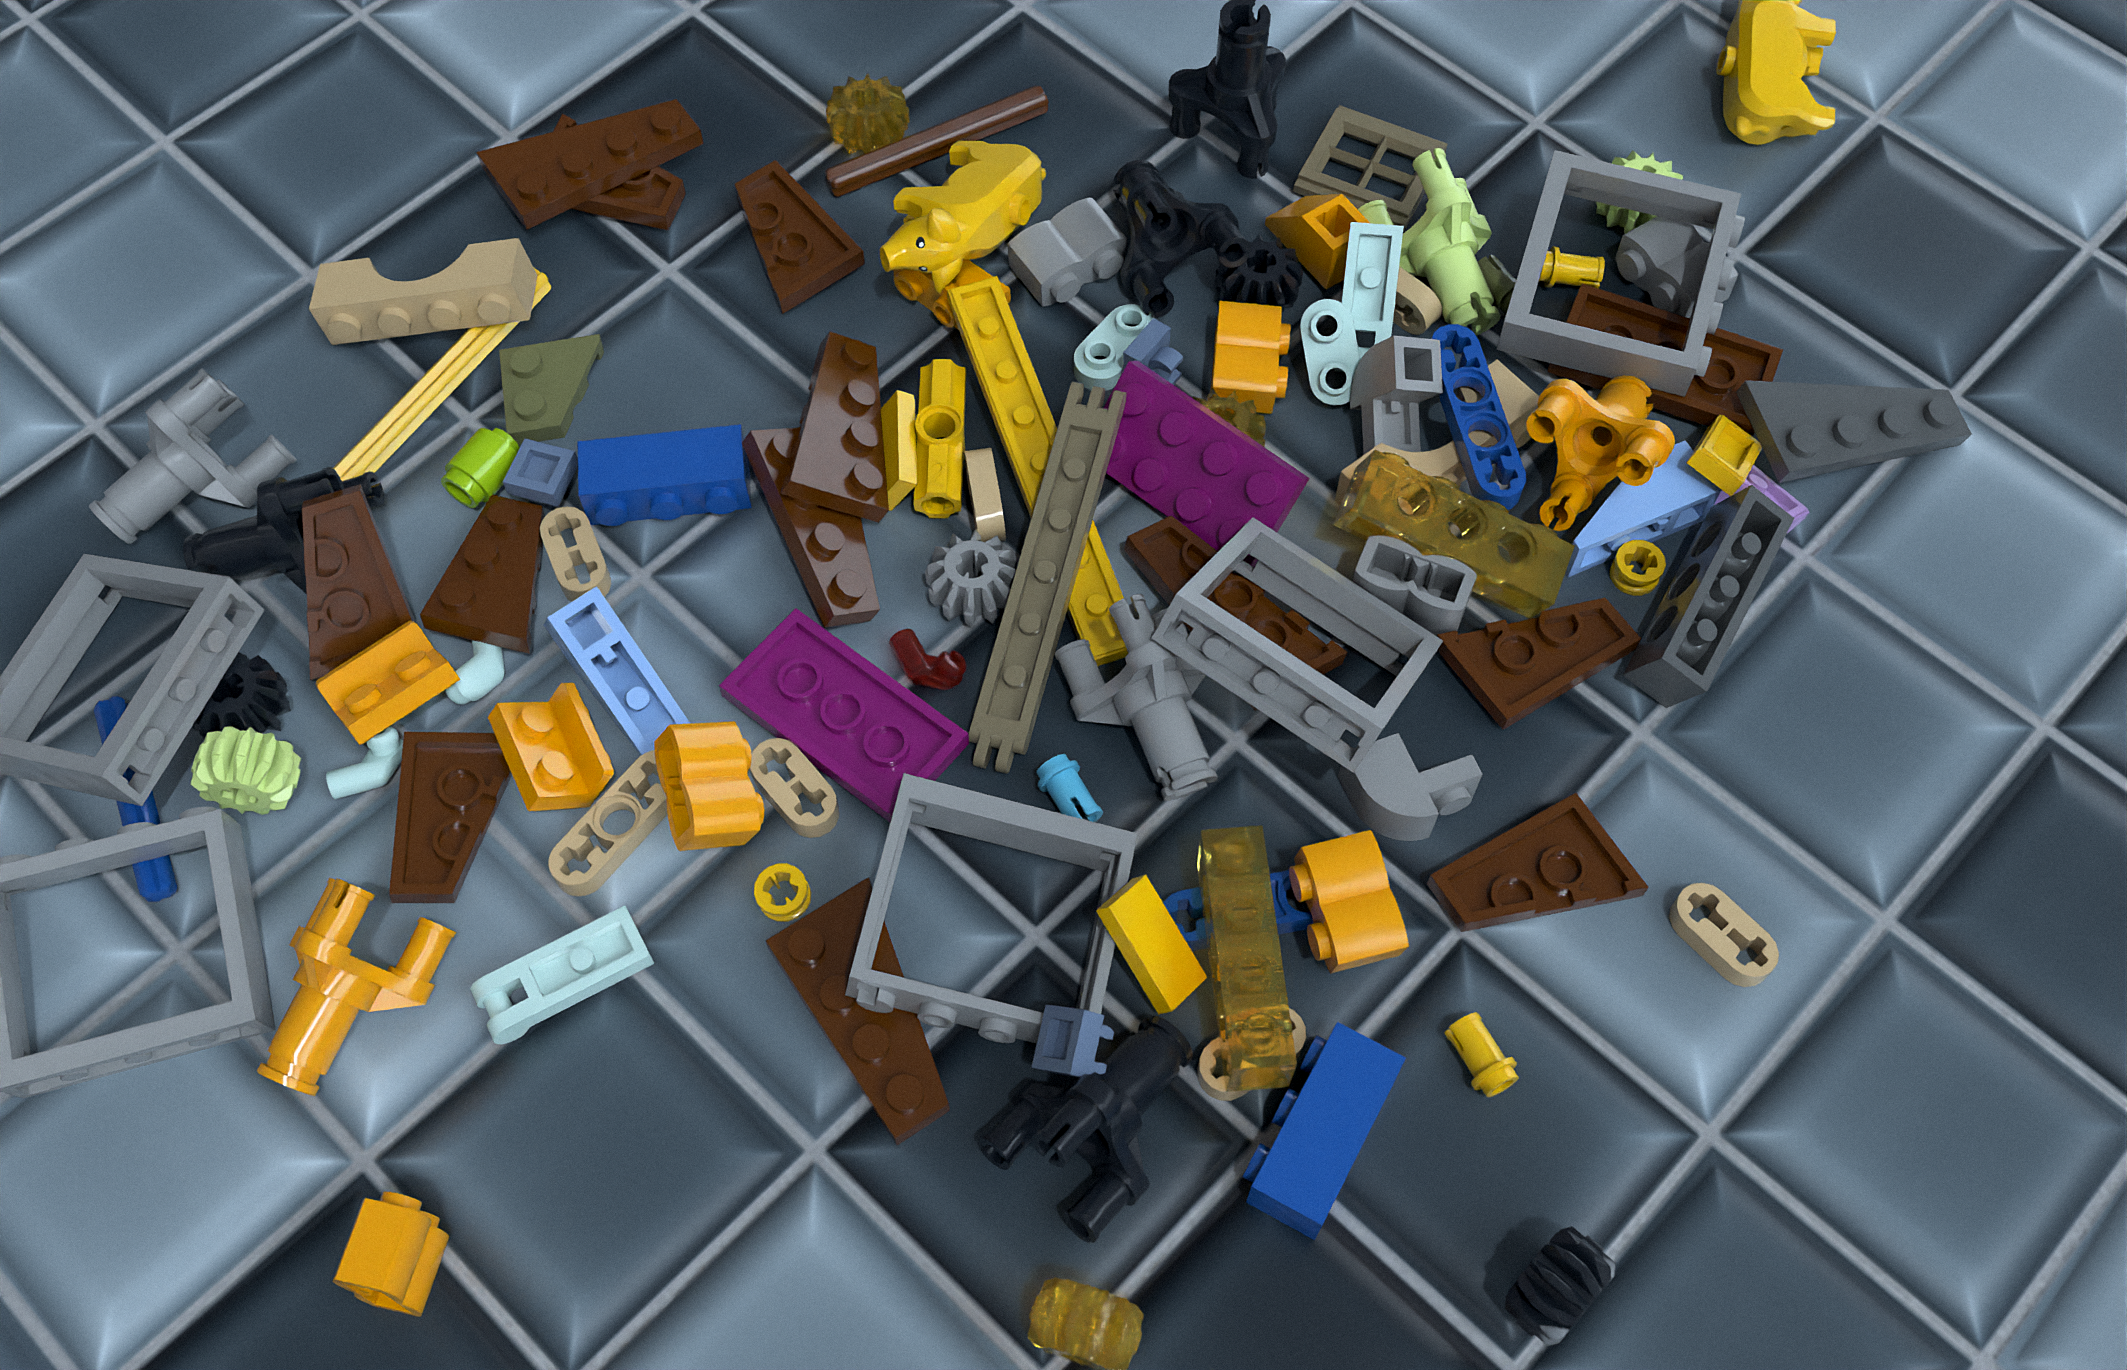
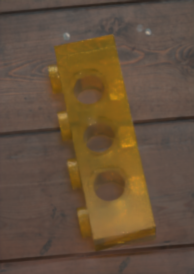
(1535, 551)
(1245, 959)

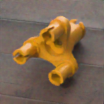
(1596, 441)
(340, 985)

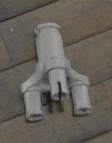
(186, 462)
(1144, 695)

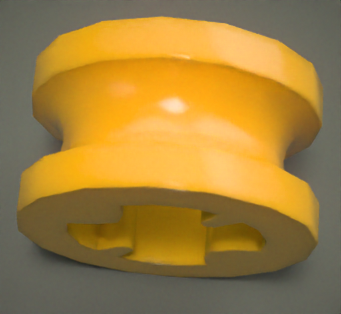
(1641, 552)
(772, 876)

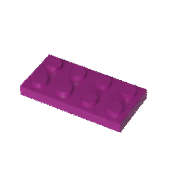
(1196, 462)
(842, 712)

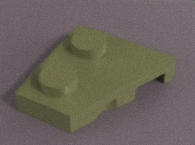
(545, 385)

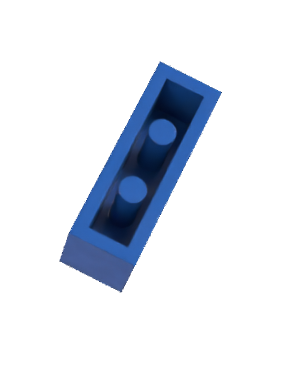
(663, 475)
(1322, 1129)

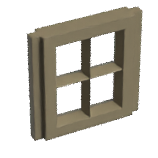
(1378, 134)

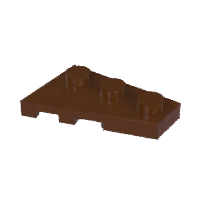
(644, 200)
(794, 236)
(492, 578)
(348, 580)
(1537, 659)
(443, 811)
(1537, 870)

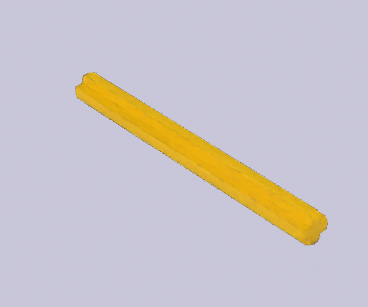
(428, 394)

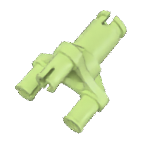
(1445, 244)

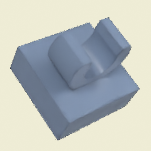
(1153, 351)
(541, 473)
(1070, 1041)

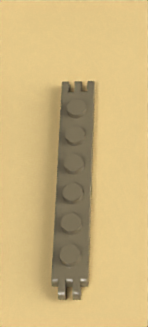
(1045, 577)

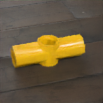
(940, 460)

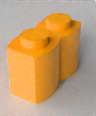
(1248, 353)
(708, 785)
(1349, 902)
(392, 1254)

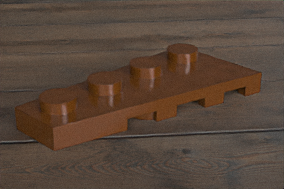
(585, 160)
(840, 440)
(823, 541)
(1174, 554)
(880, 1050)

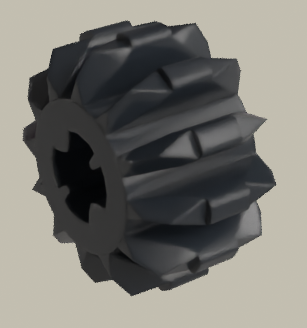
(1266, 277)
(245, 698)
(1559, 1285)

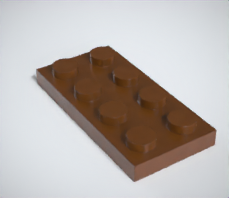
(1730, 365)

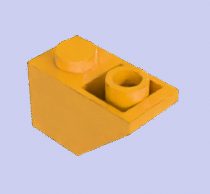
(1318, 232)

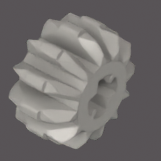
(971, 578)

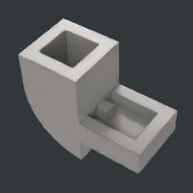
(1389, 387)
(1398, 799)

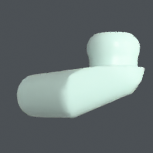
(478, 674)
(373, 771)

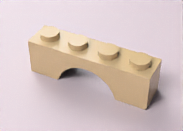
(481, 288)
(1517, 402)

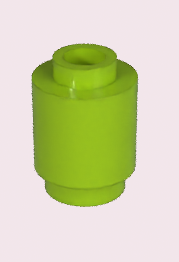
(480, 466)

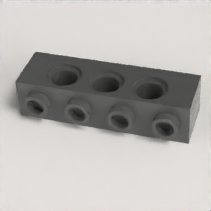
(1709, 597)

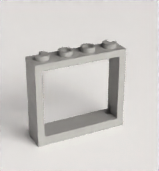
(1605, 352)
(1274, 677)
(164, 703)
(1007, 825)
(94, 1058)

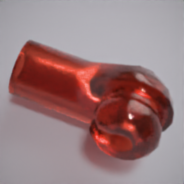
(923, 669)

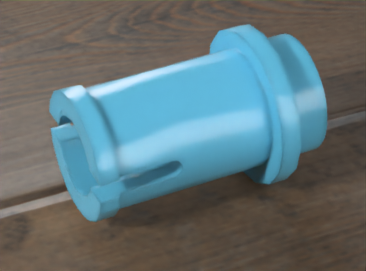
(1066, 788)

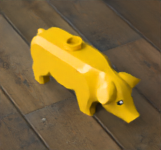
(1763, 66)
(967, 213)

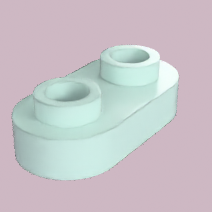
(1108, 340)
(1331, 351)

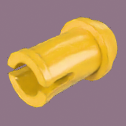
(1571, 269)
(1482, 1055)

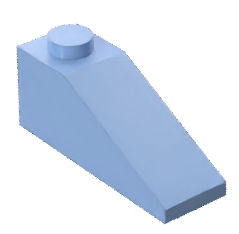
(1662, 506)
(614, 669)

